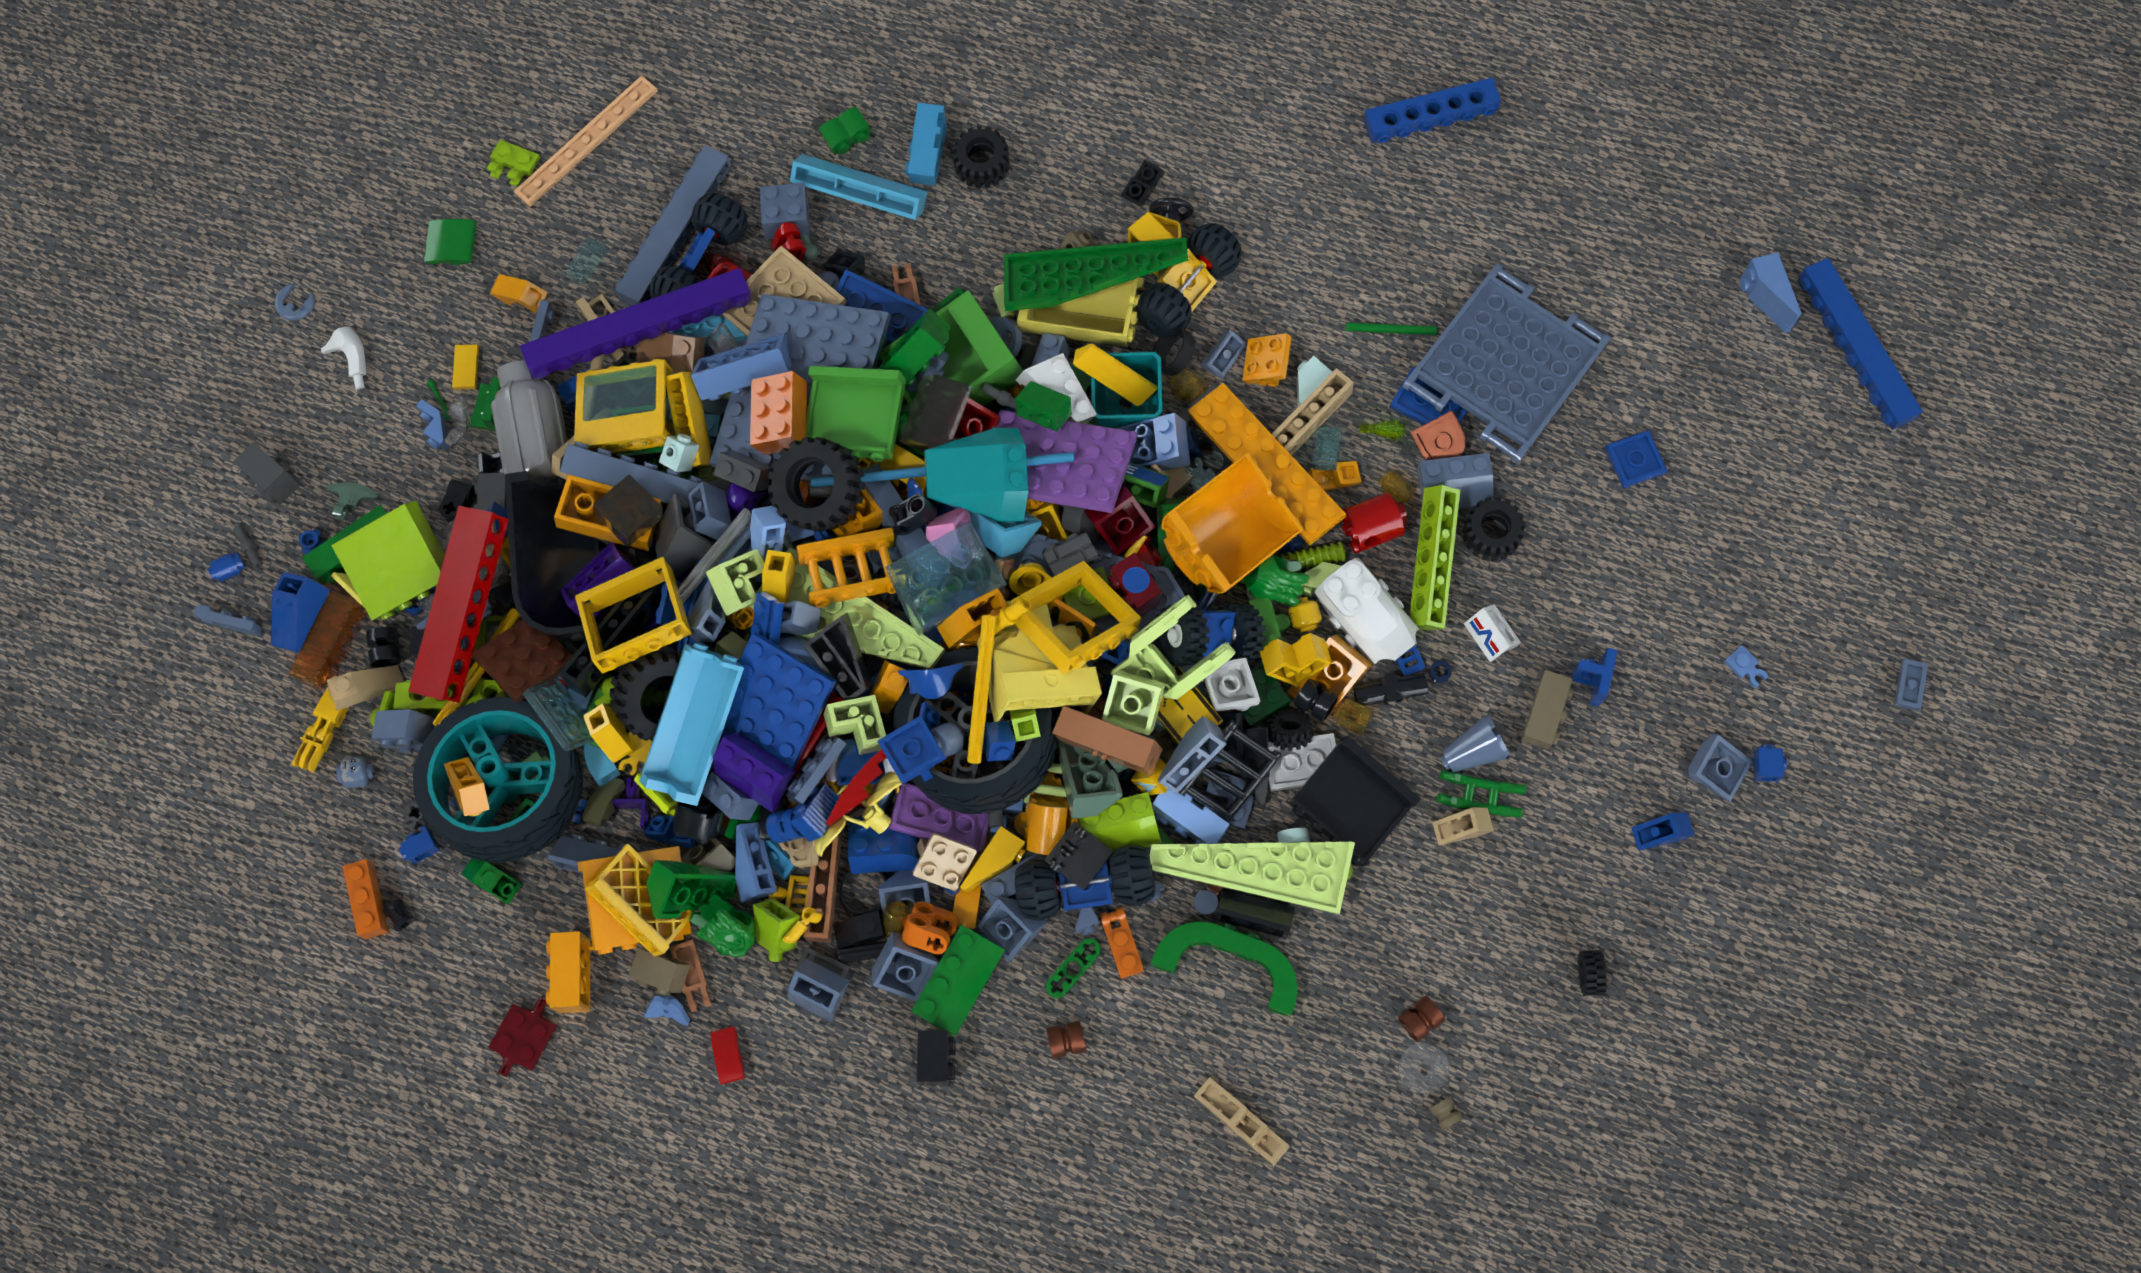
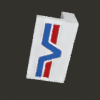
(1492, 632)

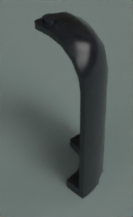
(544, 555)

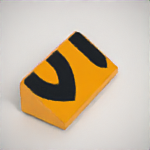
(1067, 615)

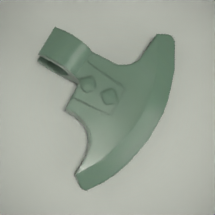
(349, 497)

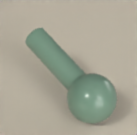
(811, 250)

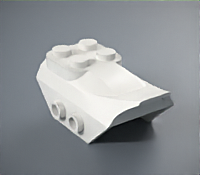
(1366, 612)

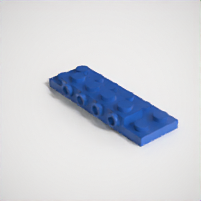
(868, 295)

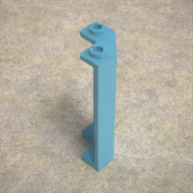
(691, 723)

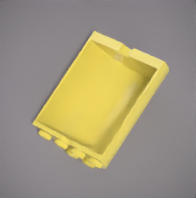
(1112, 302)

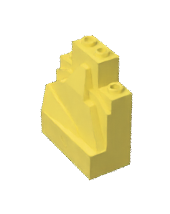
(1029, 680)

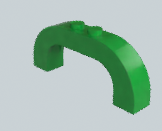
(1235, 943)

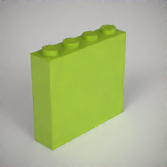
(392, 561)

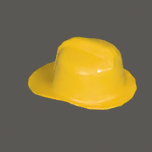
(1028, 577)

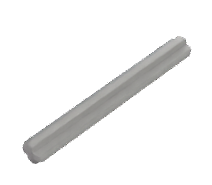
(714, 554)

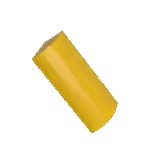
(689, 415)

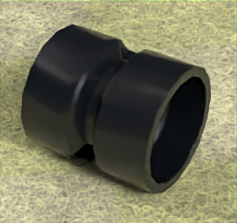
(383, 647)
(1315, 699)

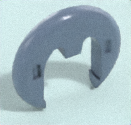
(287, 311)

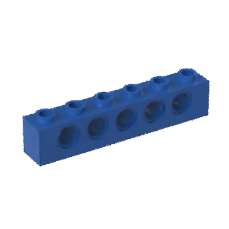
(1418, 107)

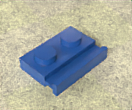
(767, 616)

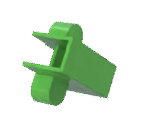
(1274, 623)

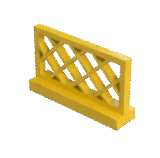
(623, 911)

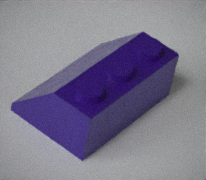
(602, 568)
(752, 770)

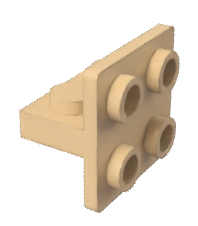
(943, 861)

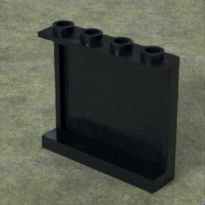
(1353, 800)

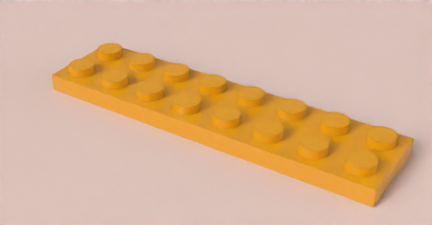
(1239, 432)

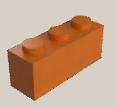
(365, 899)

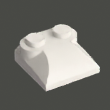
(1232, 686)

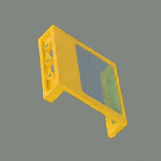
(622, 407)

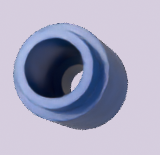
(226, 567)

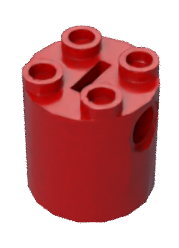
(1374, 522)

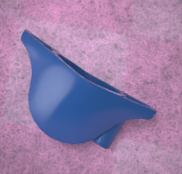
(933, 682)

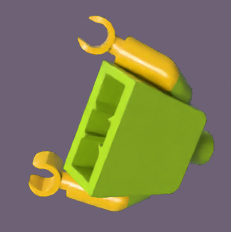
(779, 926)

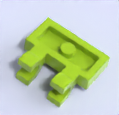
(514, 157)

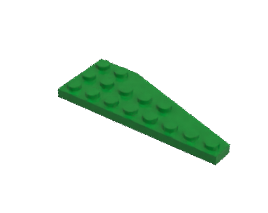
(1066, 274)

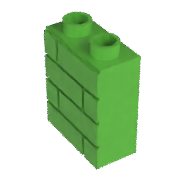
(974, 351)

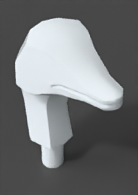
(349, 342)

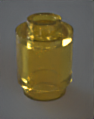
(1395, 486)
(895, 918)

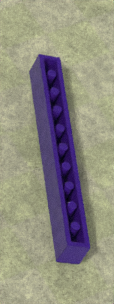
(636, 323)

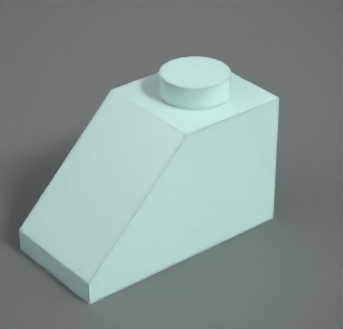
(1309, 377)

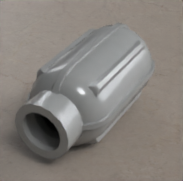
(527, 421)

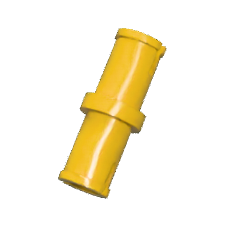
(1009, 614)

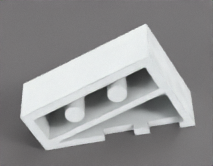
(1059, 376)

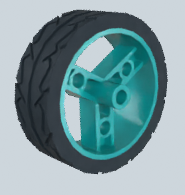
(470, 731)

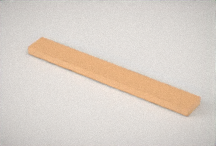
(585, 141)

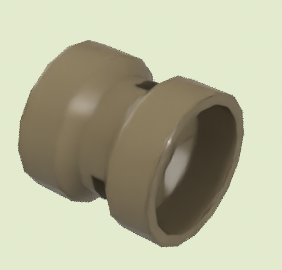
(1446, 1113)

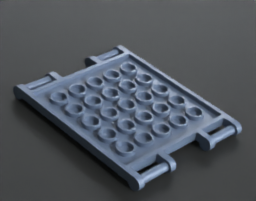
(1507, 362)

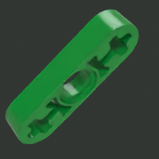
(1089, 958)

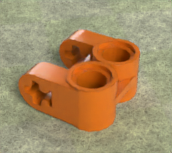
(924, 924)

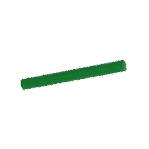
(1390, 328)

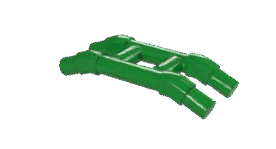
(1494, 788)

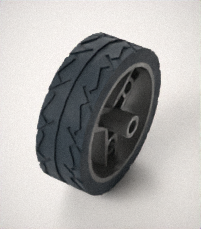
(965, 788)

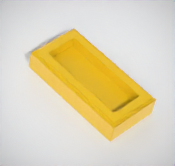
(465, 367)

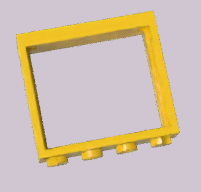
(1055, 587)
(618, 590)

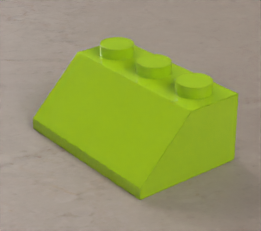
(1125, 823)

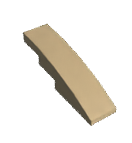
(1241, 1121)

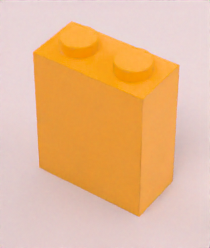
(968, 618)

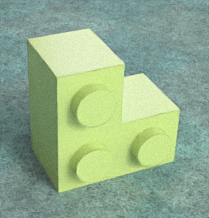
(732, 581)
(859, 717)

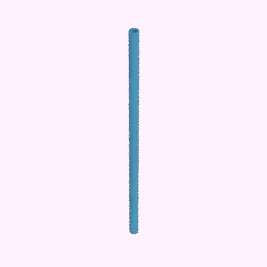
(920, 471)

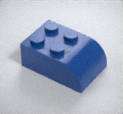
(880, 852)

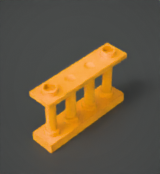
(844, 546)

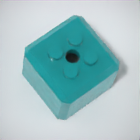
(1107, 402)

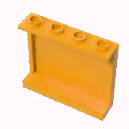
(604, 928)

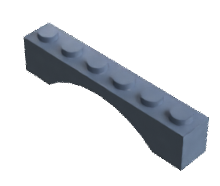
(707, 613)

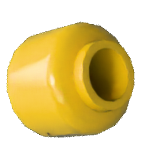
(1305, 615)

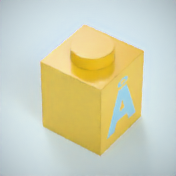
(1150, 783)

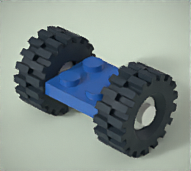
(1204, 631)

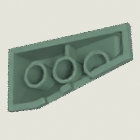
(1087, 782)

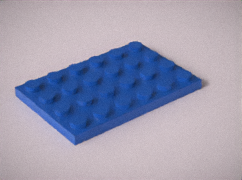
(777, 700)

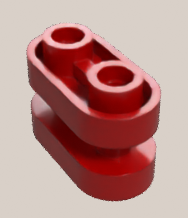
(788, 237)

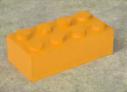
(577, 513)

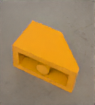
(888, 686)

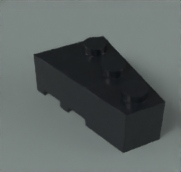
(840, 657)

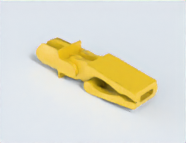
(310, 751)

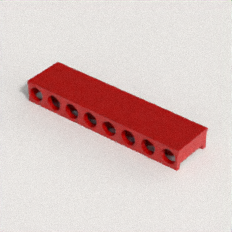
(455, 602)

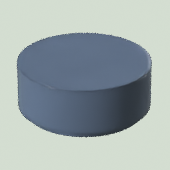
(1205, 902)

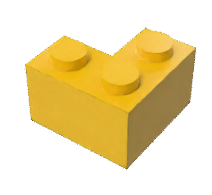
(1295, 661)

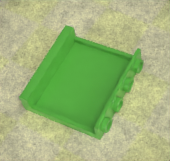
(856, 409)

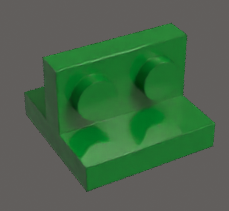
(482, 414)

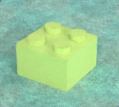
(1133, 702)

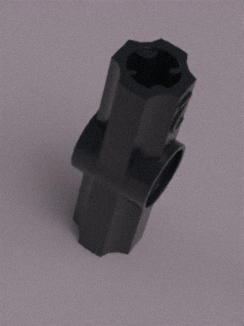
(1391, 689)

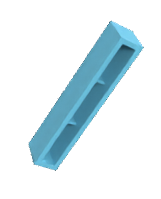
(858, 186)

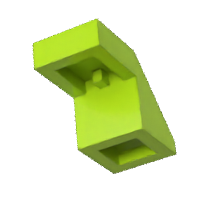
(1025, 724)

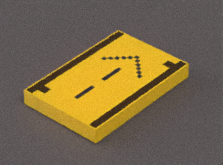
(1182, 713)

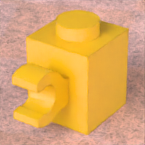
(640, 753)

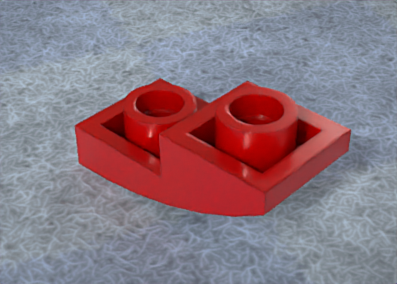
(727, 1055)

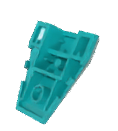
(981, 474)

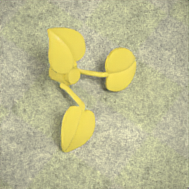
(872, 815)

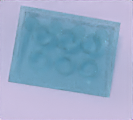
(943, 577)

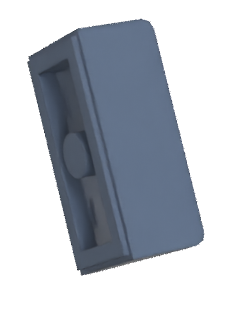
(1224, 354)

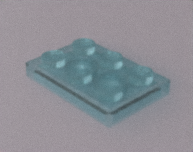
(559, 714)

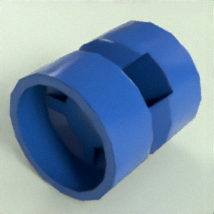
(779, 826)

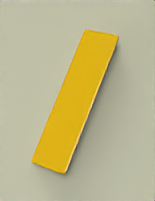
(1113, 374)

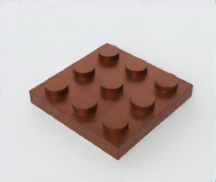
(522, 659)

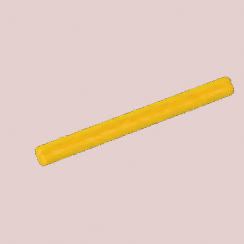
(476, 671)
(981, 689)

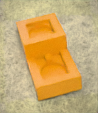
(1345, 476)

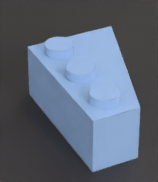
(1189, 818)

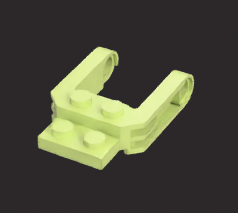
(1150, 663)

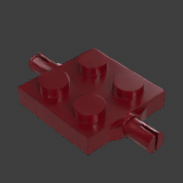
(522, 1037)

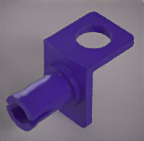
(633, 801)

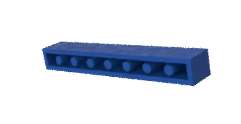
(1860, 344)

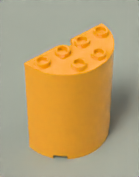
(1228, 527)

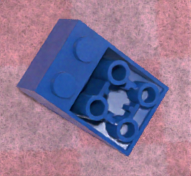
(295, 610)

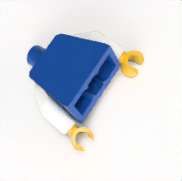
(850, 763)

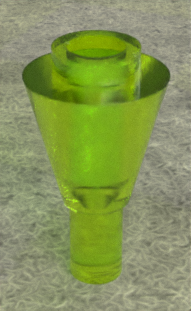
(1388, 429)

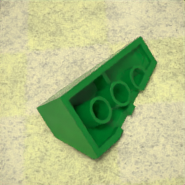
(684, 886)

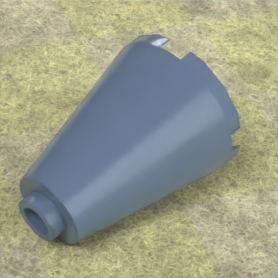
(1475, 747)

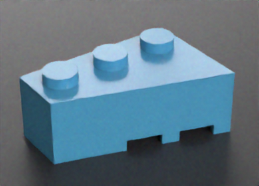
(927, 144)

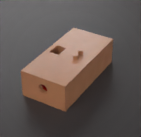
(1107, 741)

